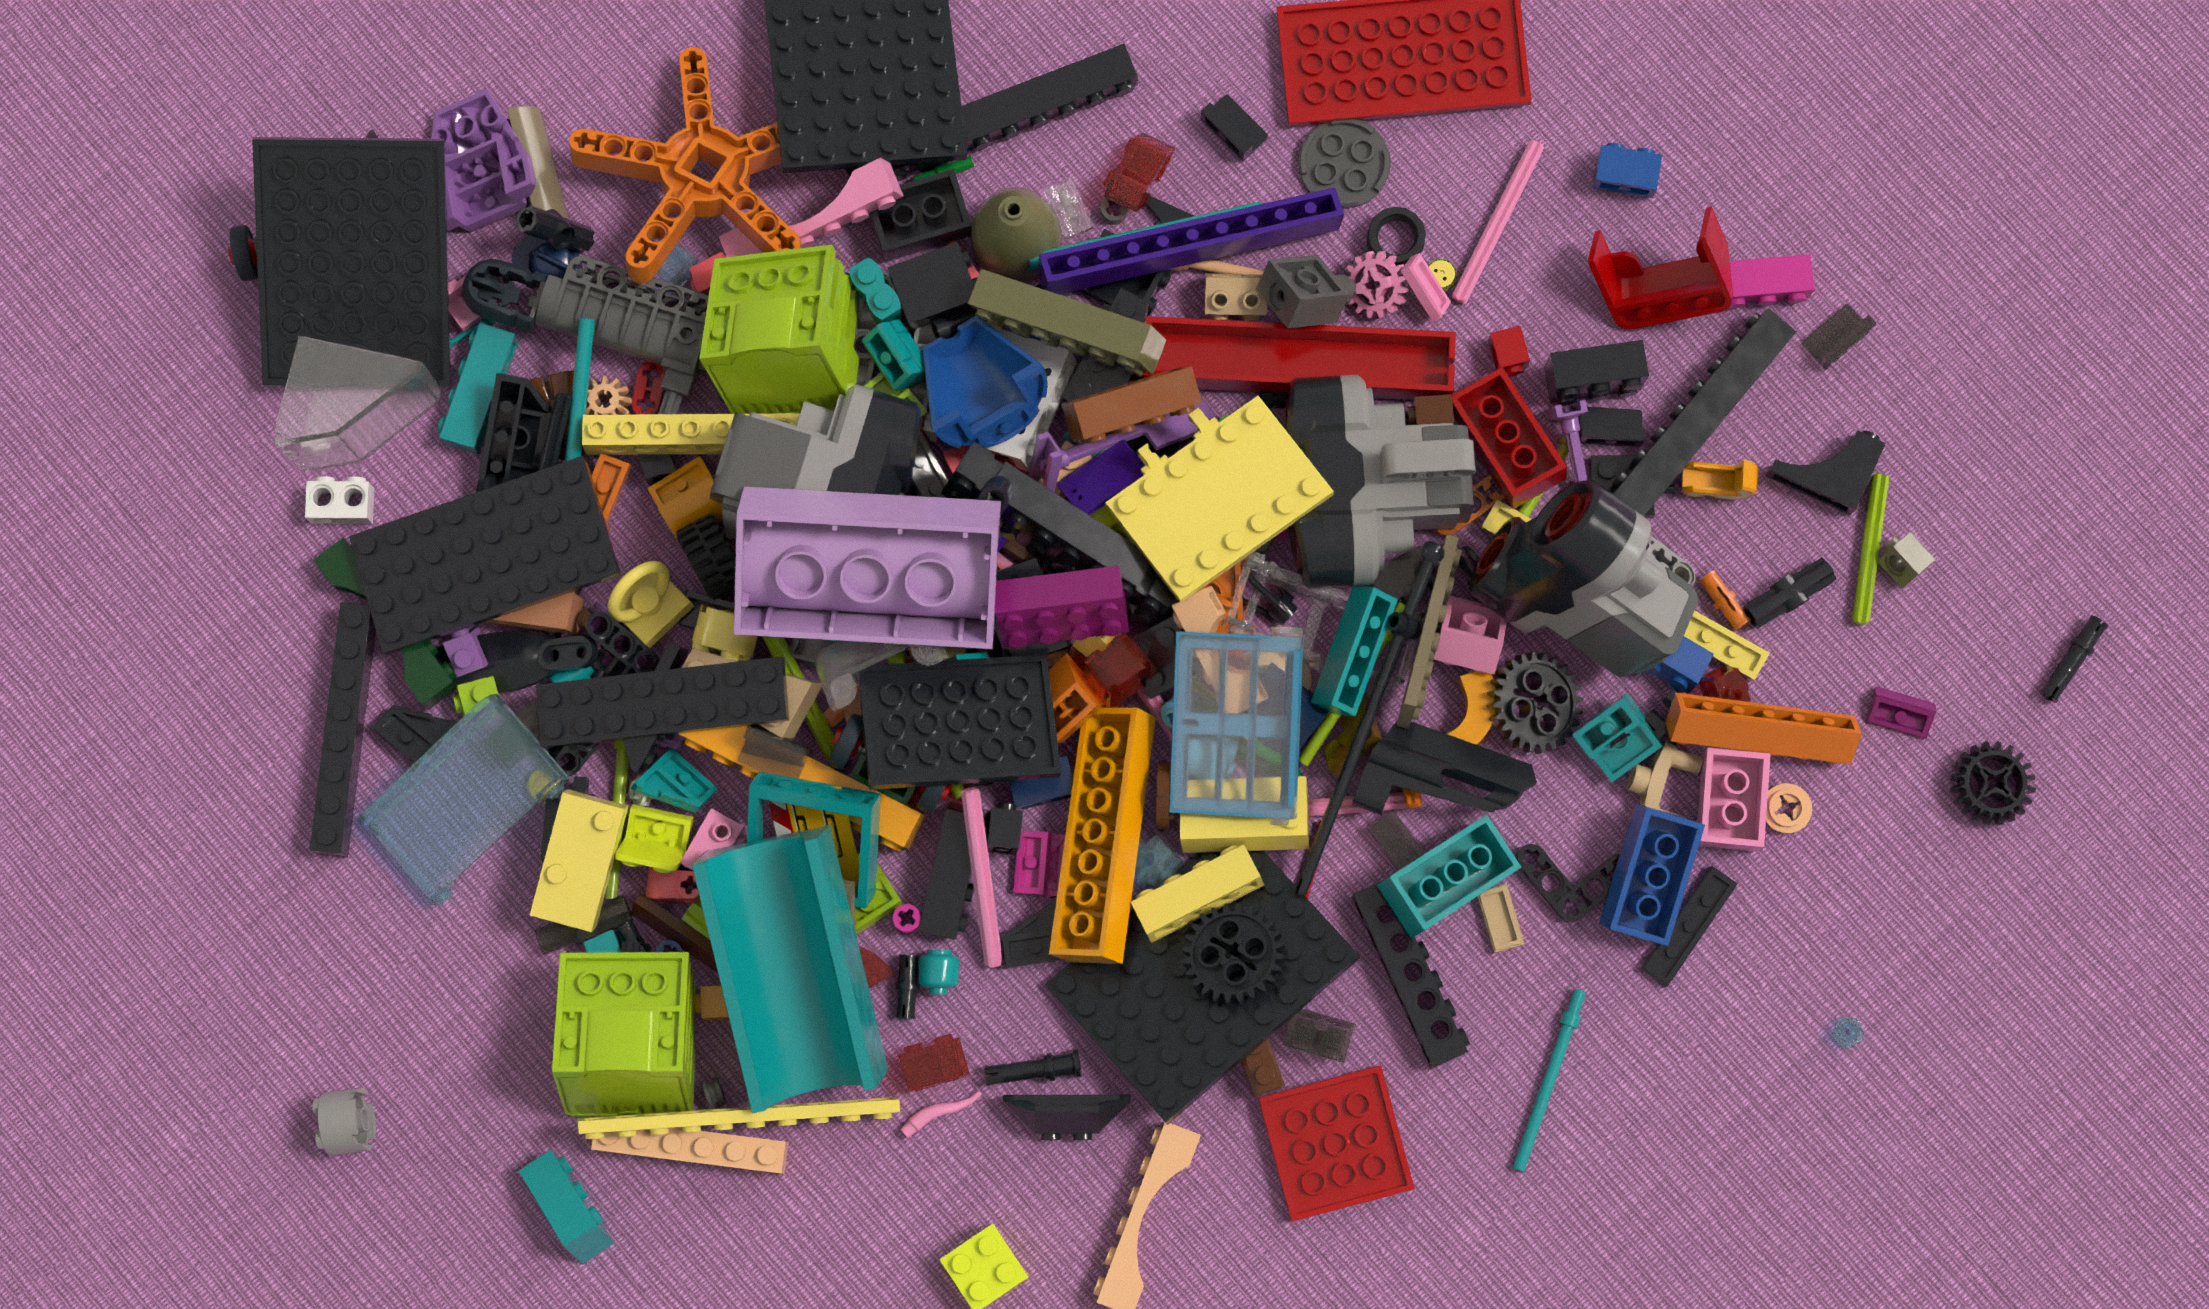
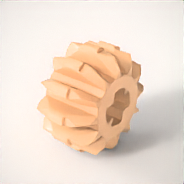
(614, 394)

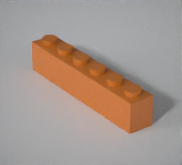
(1763, 728)

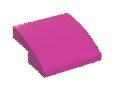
(1038, 863)

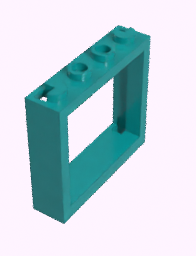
(823, 797)

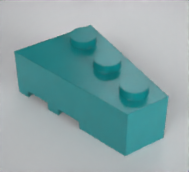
(566, 1206)

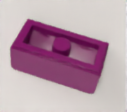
(1901, 712)

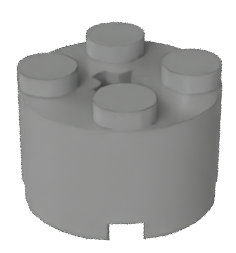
(344, 1121)

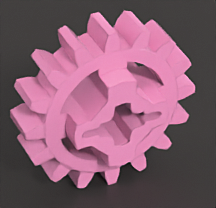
(1377, 295)

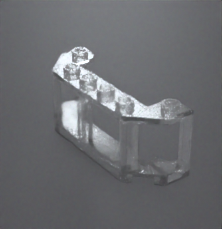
(1269, 573)

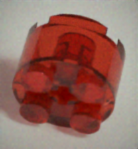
(1118, 670)

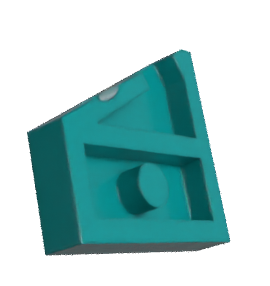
(675, 783)

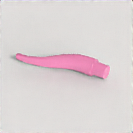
(927, 1114)

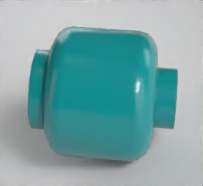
(938, 971)

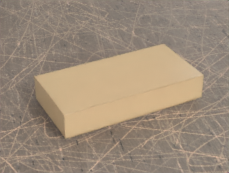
(1500, 918)

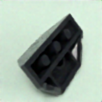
(513, 432)
(1067, 1113)

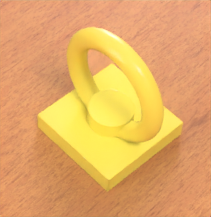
(648, 602)

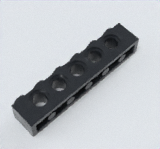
(1435, 1050)

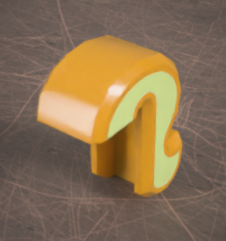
(1720, 480)

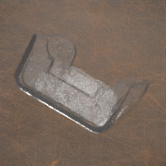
(842, 659)

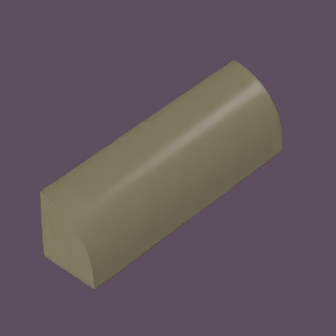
(532, 133)

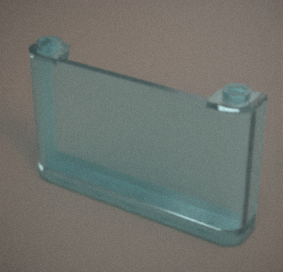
(462, 797)

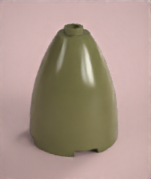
(1012, 230)

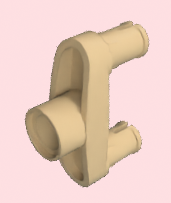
(1651, 780)

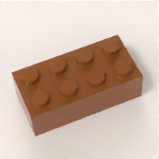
(1131, 403)

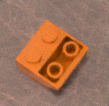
(1071, 697)

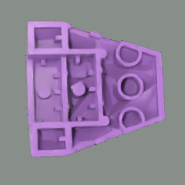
(484, 162)

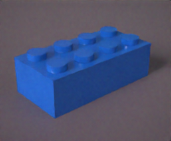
(1651, 874)

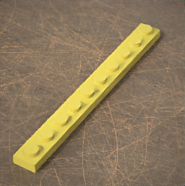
(1724, 644)
(725, 1117)

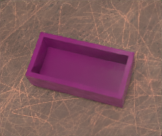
(1061, 607)

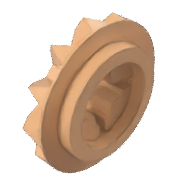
(1800, 814)

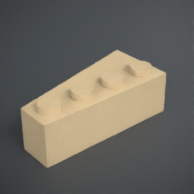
(800, 693)

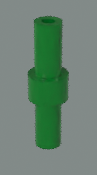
(958, 166)

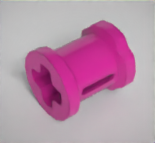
(906, 909)

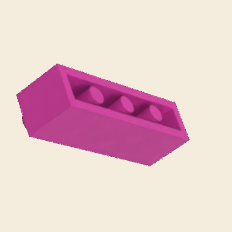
(1771, 280)

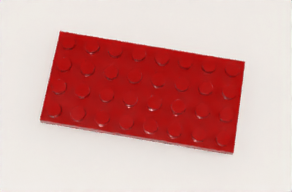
(1401, 58)

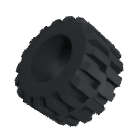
(709, 555)

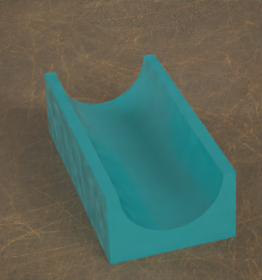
(790, 966)

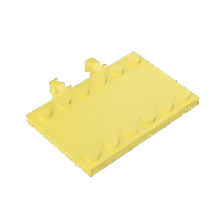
(1217, 497)

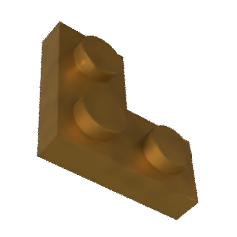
(1339, 747)

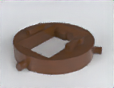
(1163, 796)

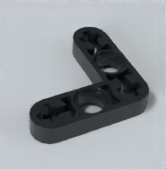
(1565, 890)

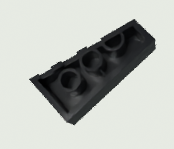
(1095, 376)

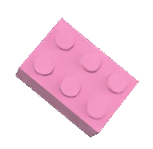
(1733, 798)

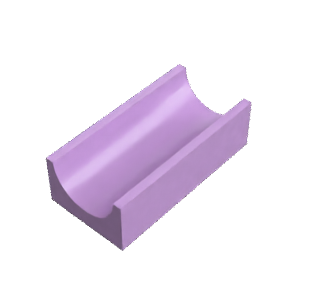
(866, 567)

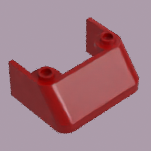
(1667, 290)

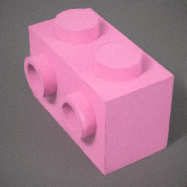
(714, 833)

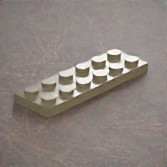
(1429, 636)

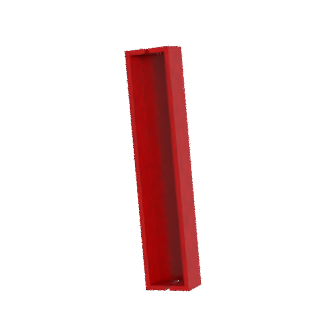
(1270, 355)

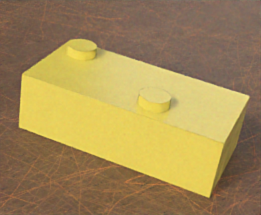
(1219, 832)
(579, 860)

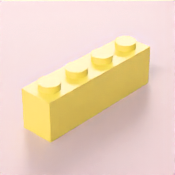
(1196, 892)

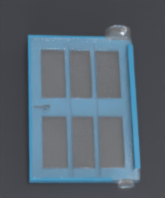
(1237, 724)

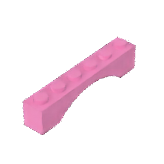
(867, 189)

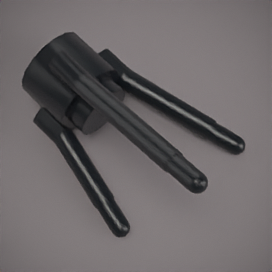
(1279, 606)

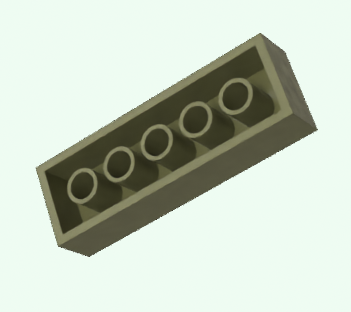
(1067, 323)

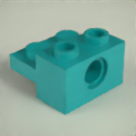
(1609, 724)

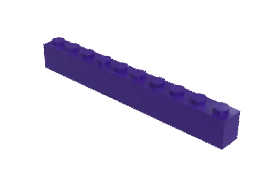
(1190, 242)

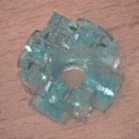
(1156, 862)

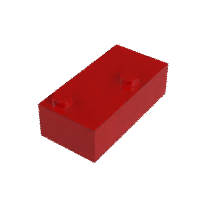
(1508, 438)

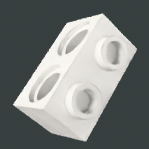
(338, 509)

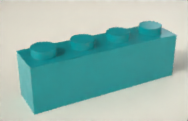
(471, 401)
(1354, 651)

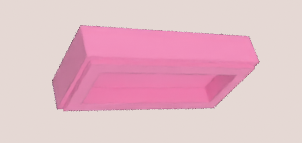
(1426, 287)

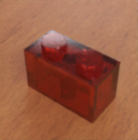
(934, 1064)

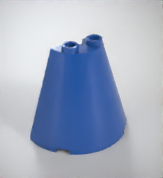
(981, 386)

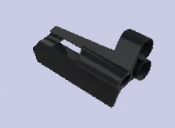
(1420, 756)

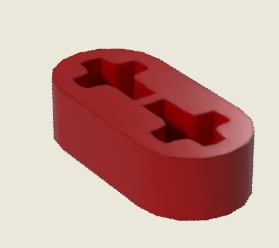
(641, 389)

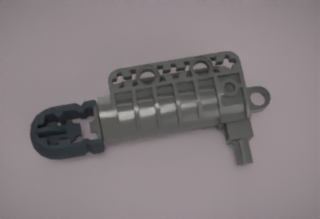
(624, 322)

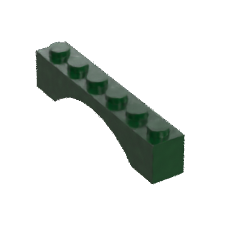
(422, 671)

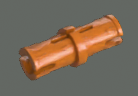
(1724, 600)

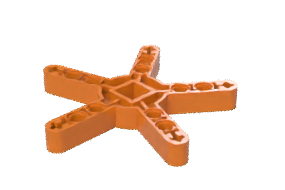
(683, 191)

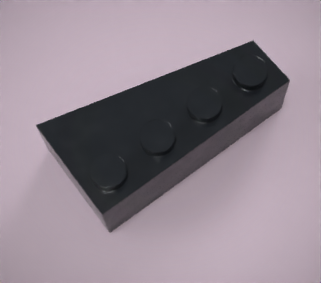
(950, 878)

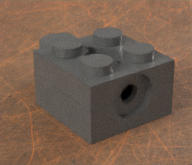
(1305, 291)

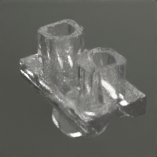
(1069, 208)

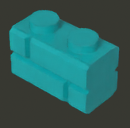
(896, 354)

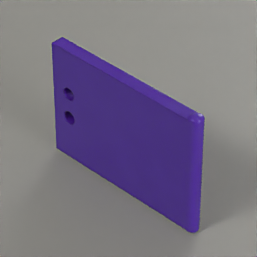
(1102, 478)

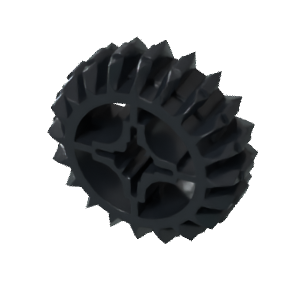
(2003, 792)

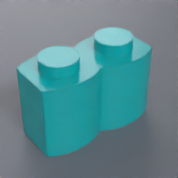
(872, 289)

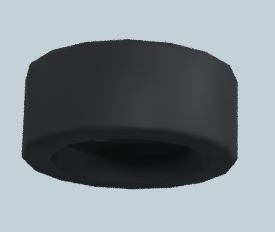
(1397, 214)

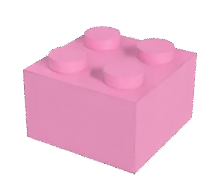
(1471, 636)

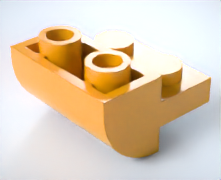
(686, 495)

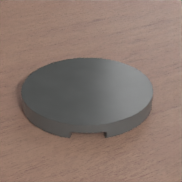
(1347, 158)

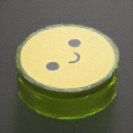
(1444, 272)

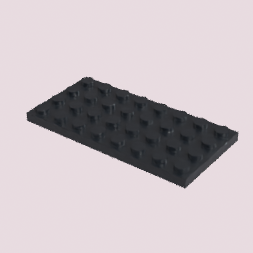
(484, 555)

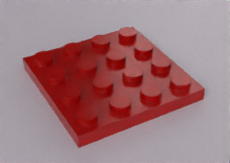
(1336, 1143)

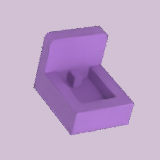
(465, 651)

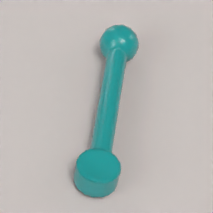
(468, 332)

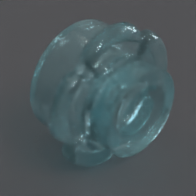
(1847, 1024)

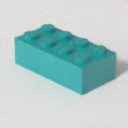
(1449, 876)

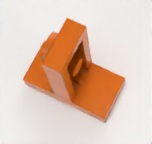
(608, 480)

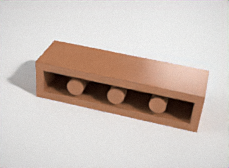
(553, 615)

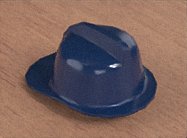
(542, 257)

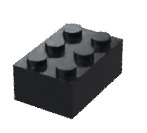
(924, 218)
(1596, 372)

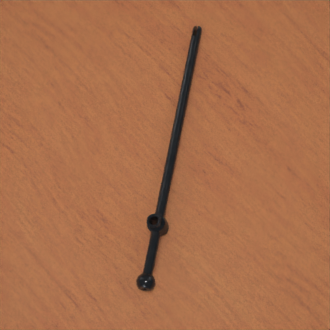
(1403, 628)

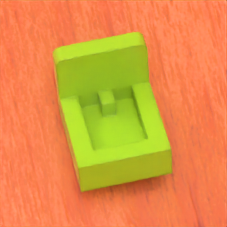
(472, 693)

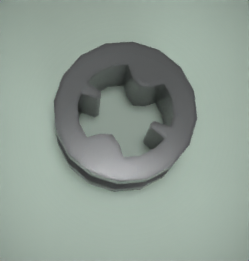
(1114, 220)
(714, 1092)

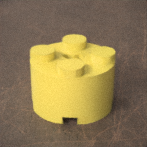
(716, 633)

